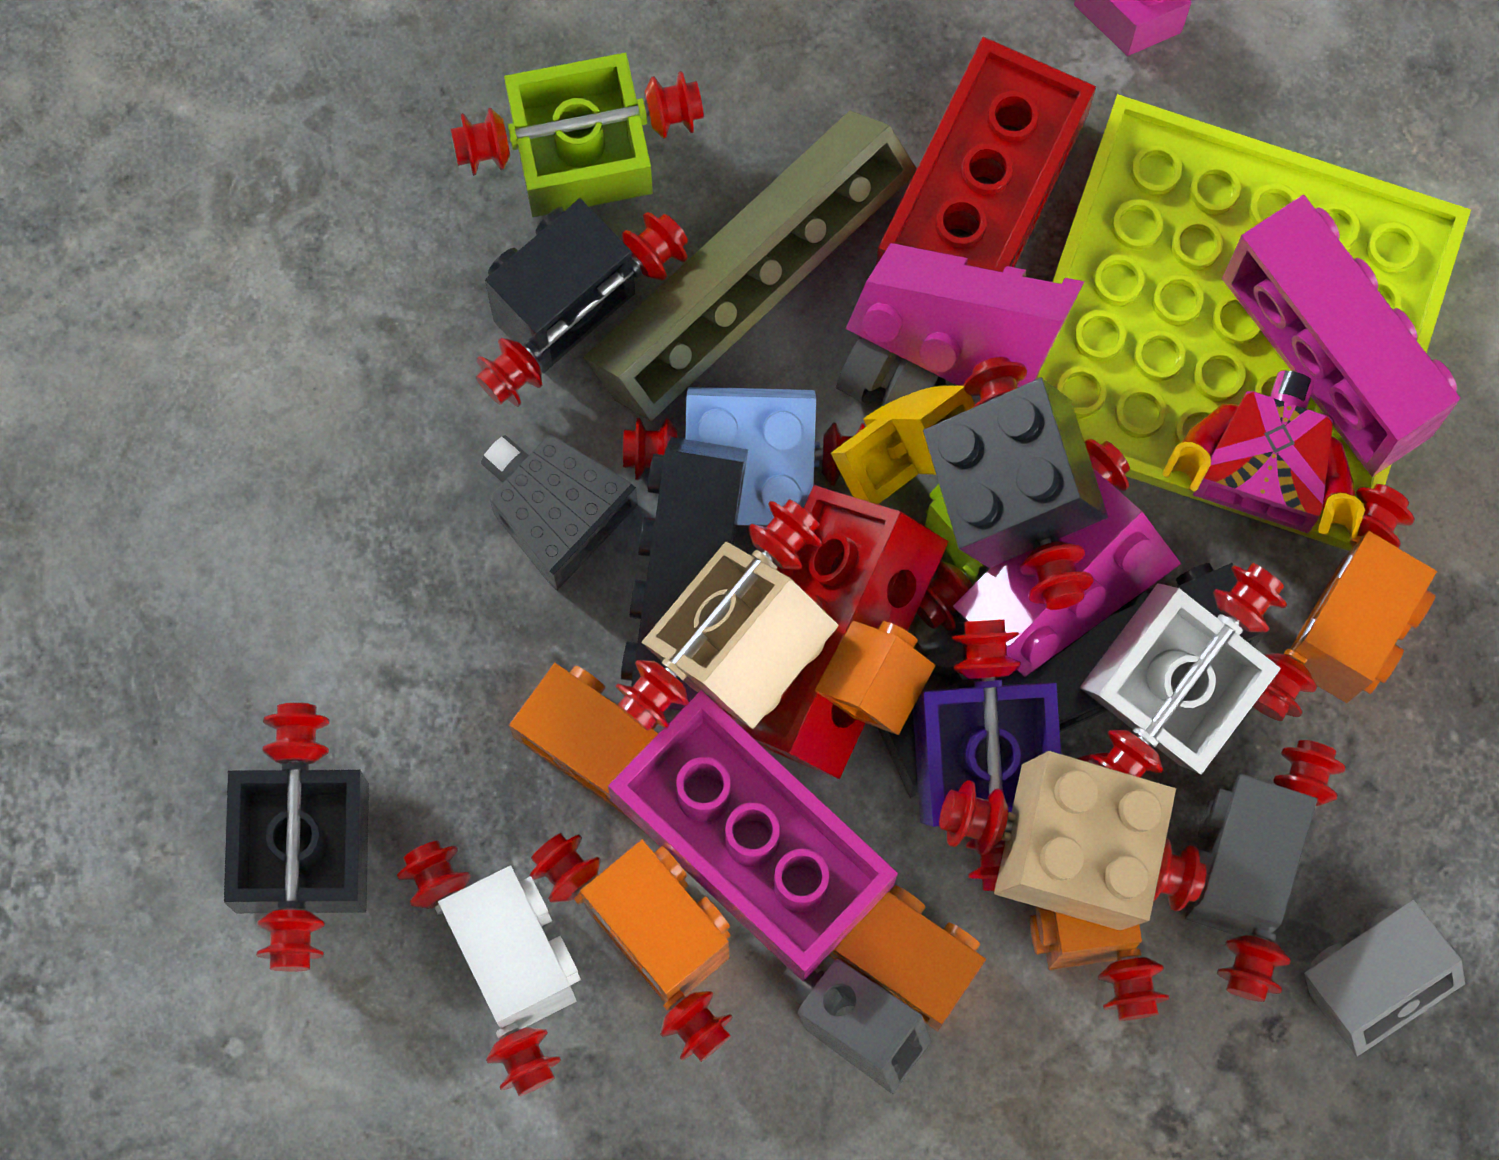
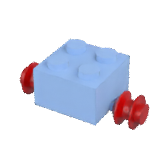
(770, 423)

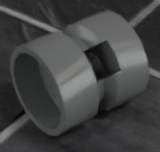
(881, 375)

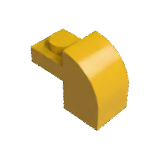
(893, 442)

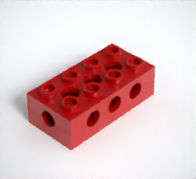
(970, 143)
(865, 571)

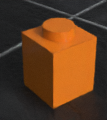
(876, 675)

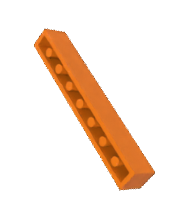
(891, 946)

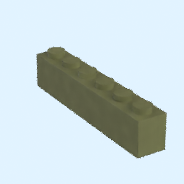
(751, 264)

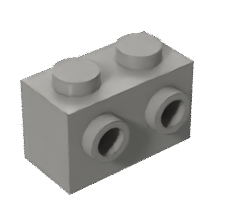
(1384, 976)

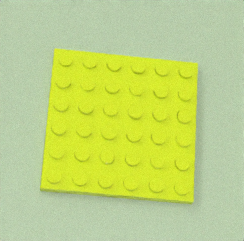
(1155, 325)

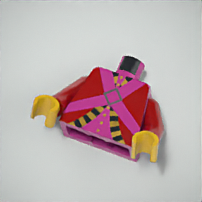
(1272, 460)

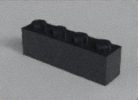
(694, 517)

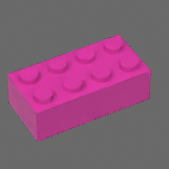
(1341, 333)
(752, 835)

